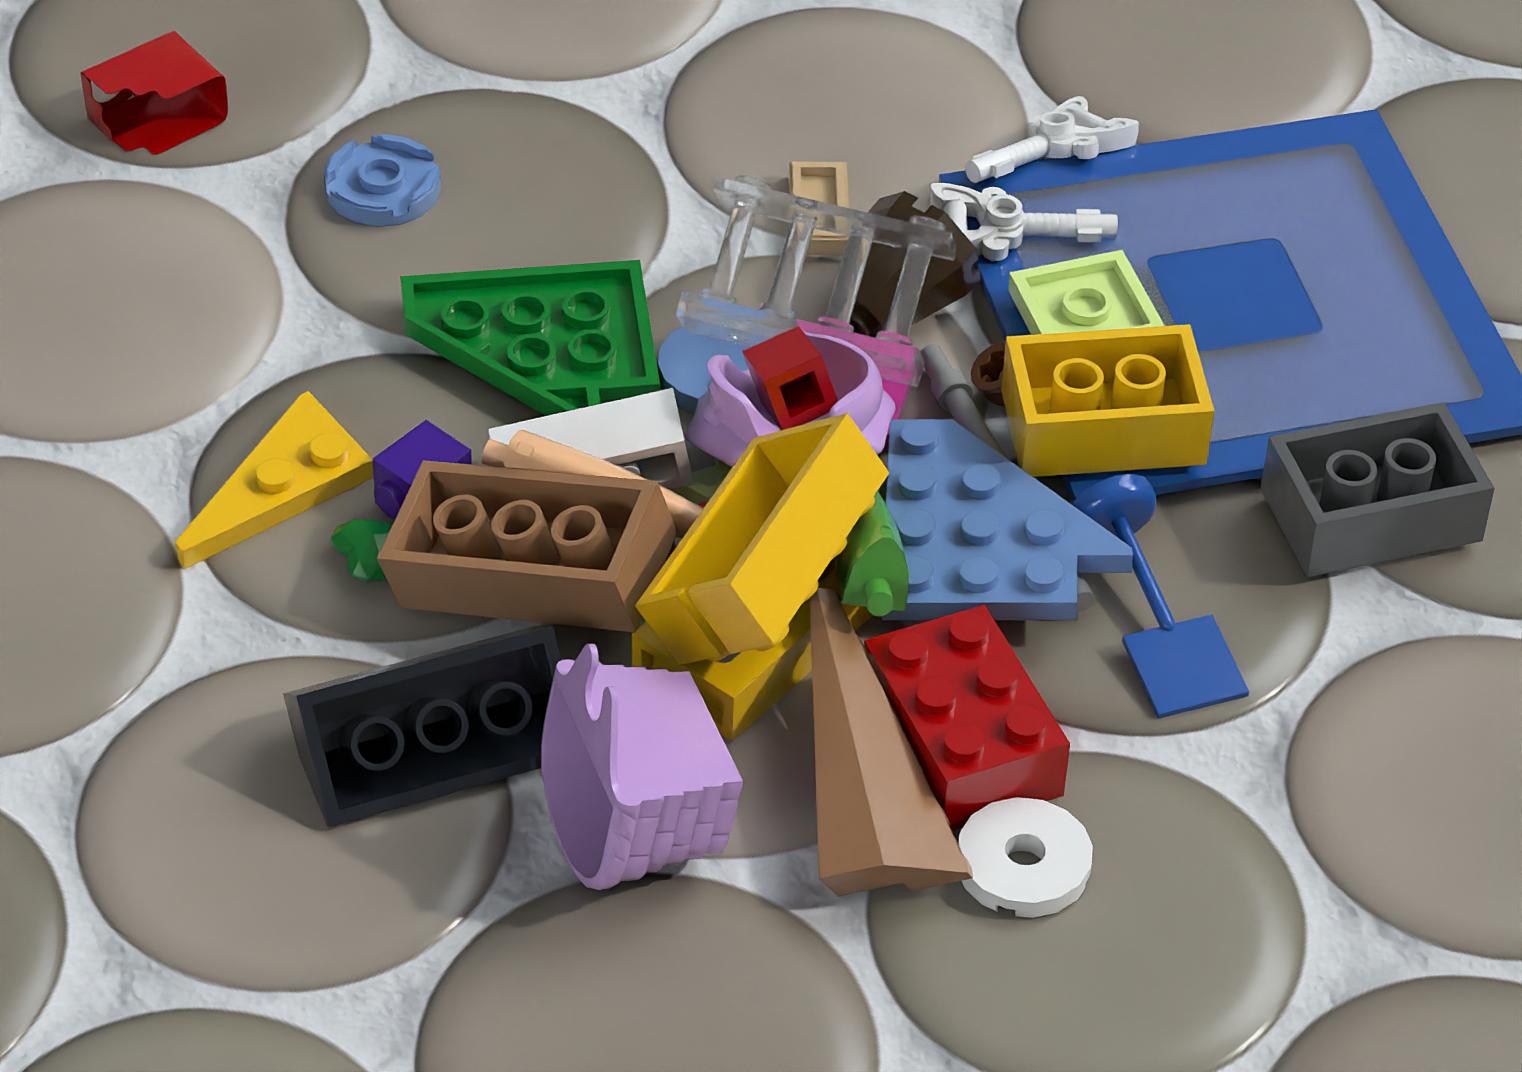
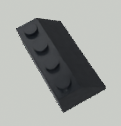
(425, 724)

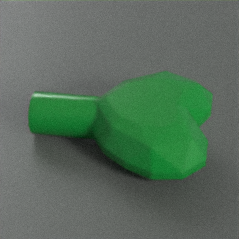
(361, 543)

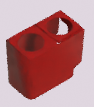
(172, 91)

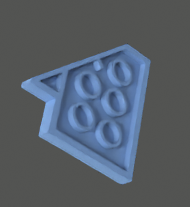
(986, 530)

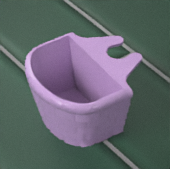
(633, 770)

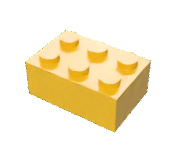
(1107, 400)

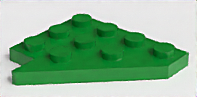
(541, 332)

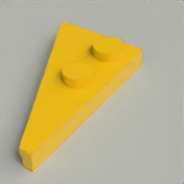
(290, 470)

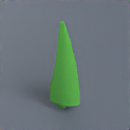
(873, 563)

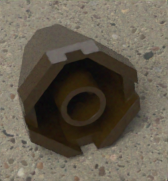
(944, 280)

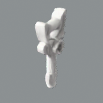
(1057, 134)
(1005, 222)

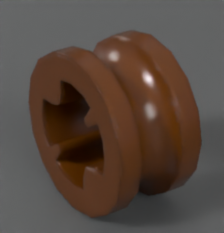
(988, 373)

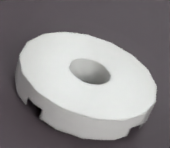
(1034, 828)

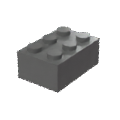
(1376, 489)

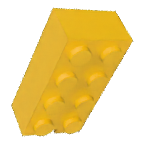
(763, 541)

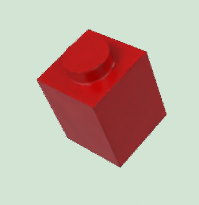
(790, 378)

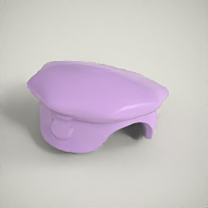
(733, 415)

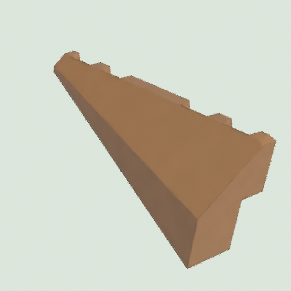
(871, 792)

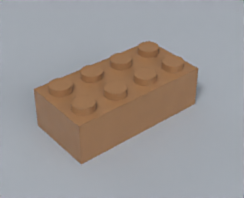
(527, 545)

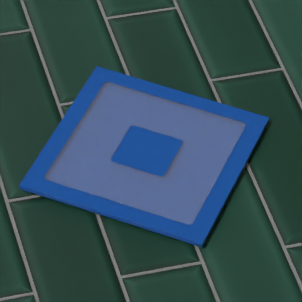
(1301, 273)

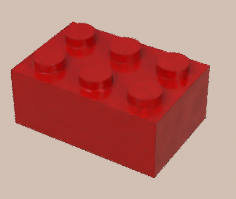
(970, 713)

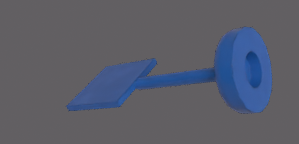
(1180, 662)

